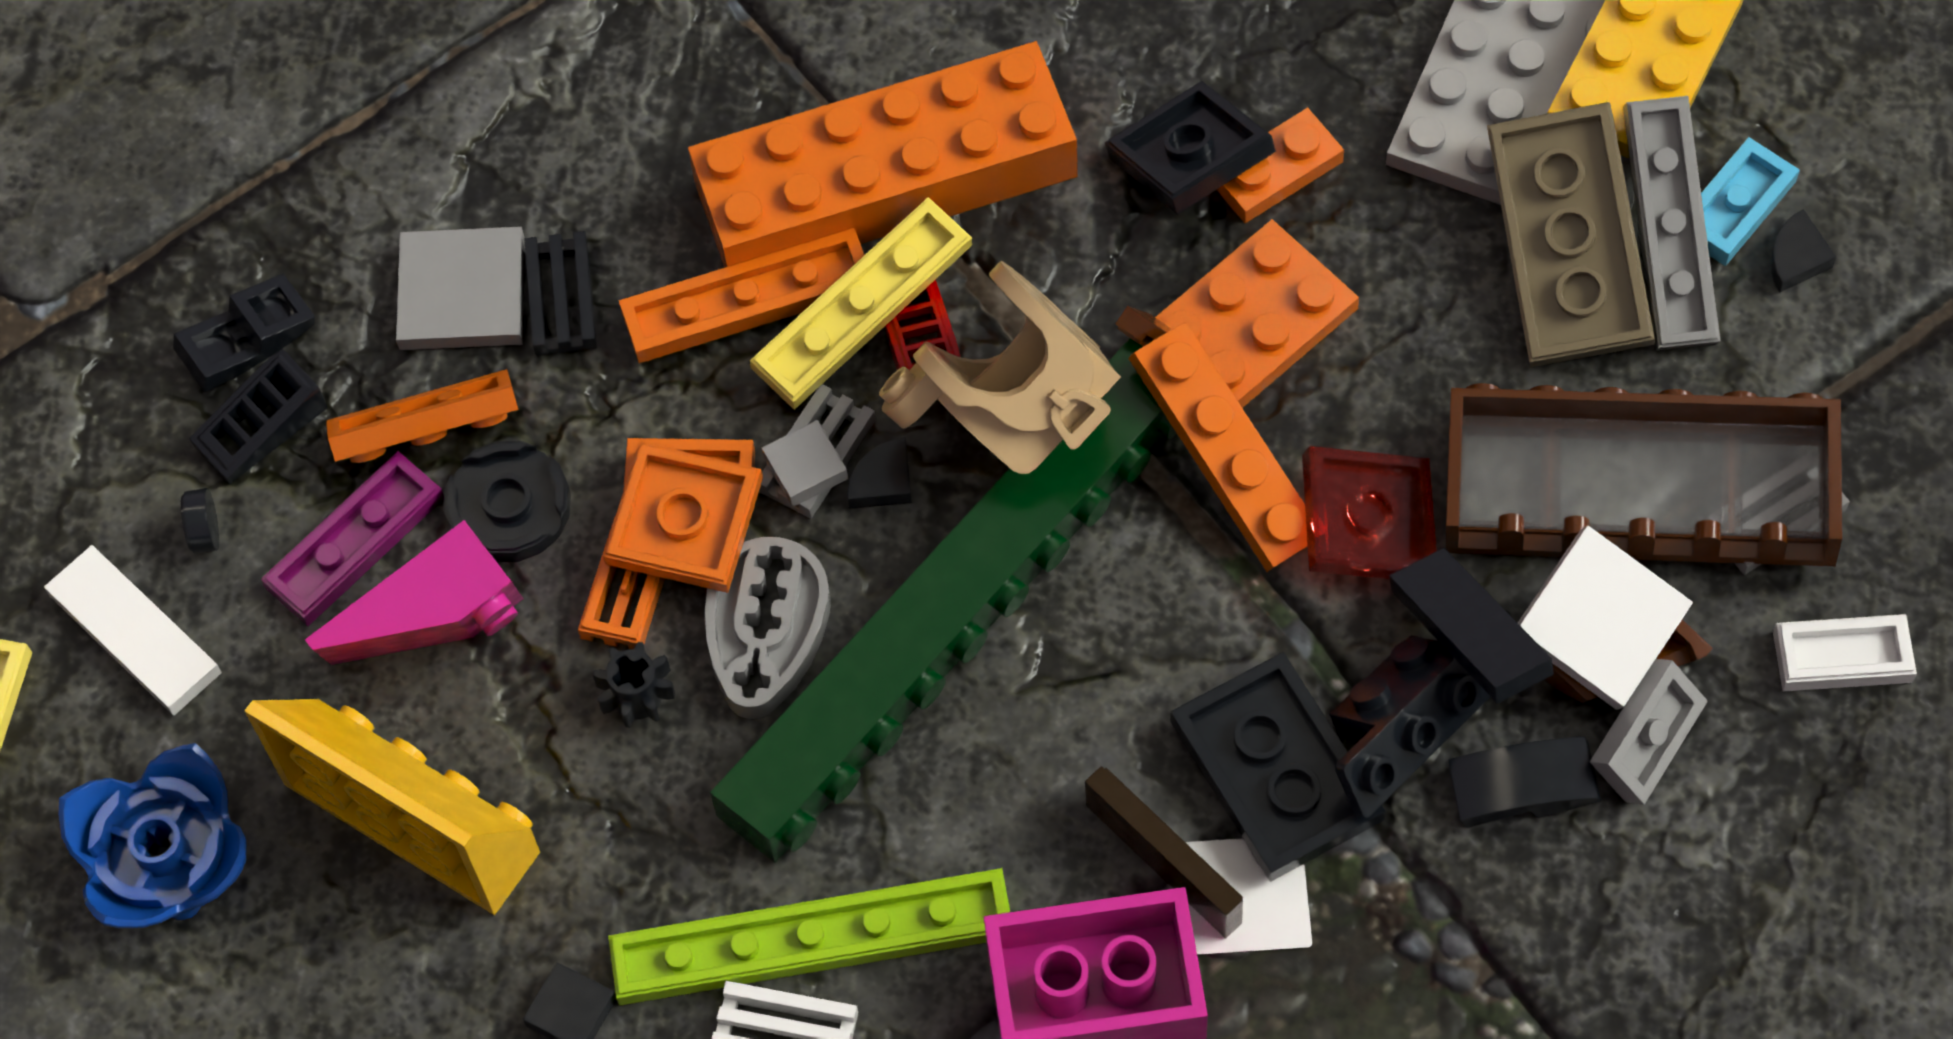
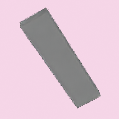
(1671, 223)

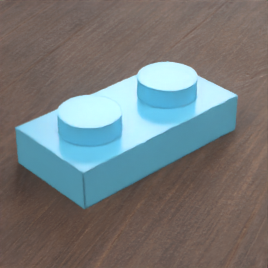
(1743, 197)

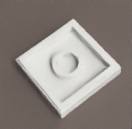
(1603, 617)

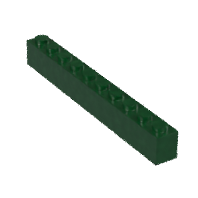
(933, 623)

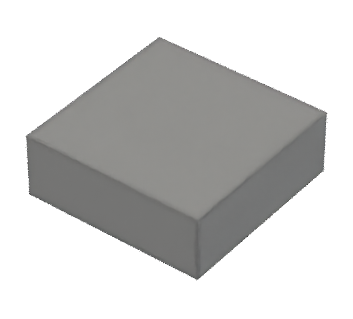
(804, 463)

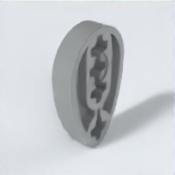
(798, 622)

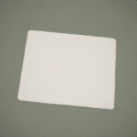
(1273, 911)

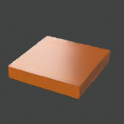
(683, 517)

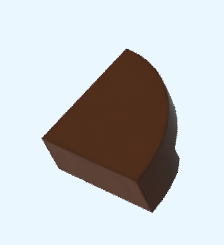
(1140, 325)

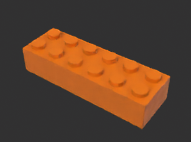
(876, 156)

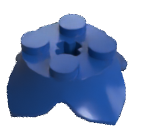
(116, 822)

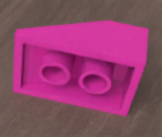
(431, 600)

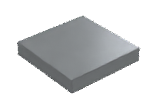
(460, 288)

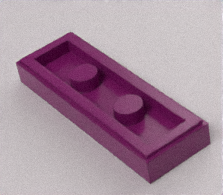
(352, 538)

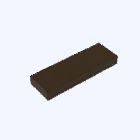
(1164, 851)

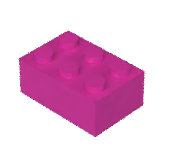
(1098, 970)

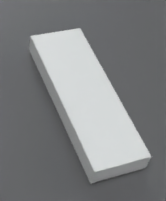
(133, 630)

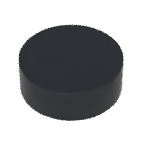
(200, 521)

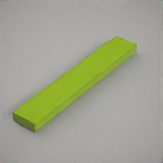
(805, 937)

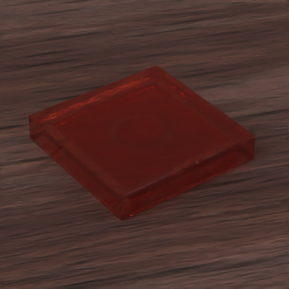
(1366, 511)

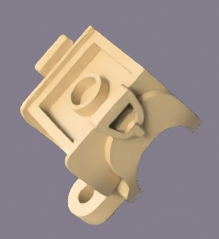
(1021, 400)

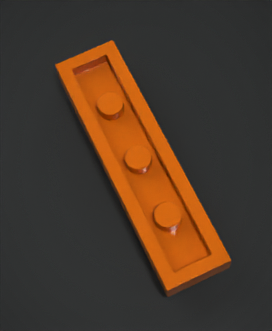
(737, 296)
(1224, 444)

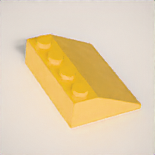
(397, 797)

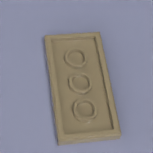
(1570, 234)

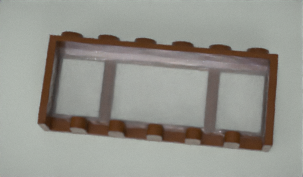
(1647, 473)

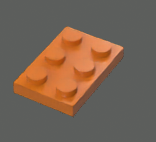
(1262, 310)

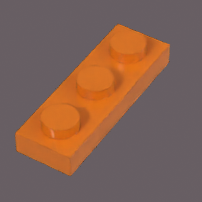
(421, 417)

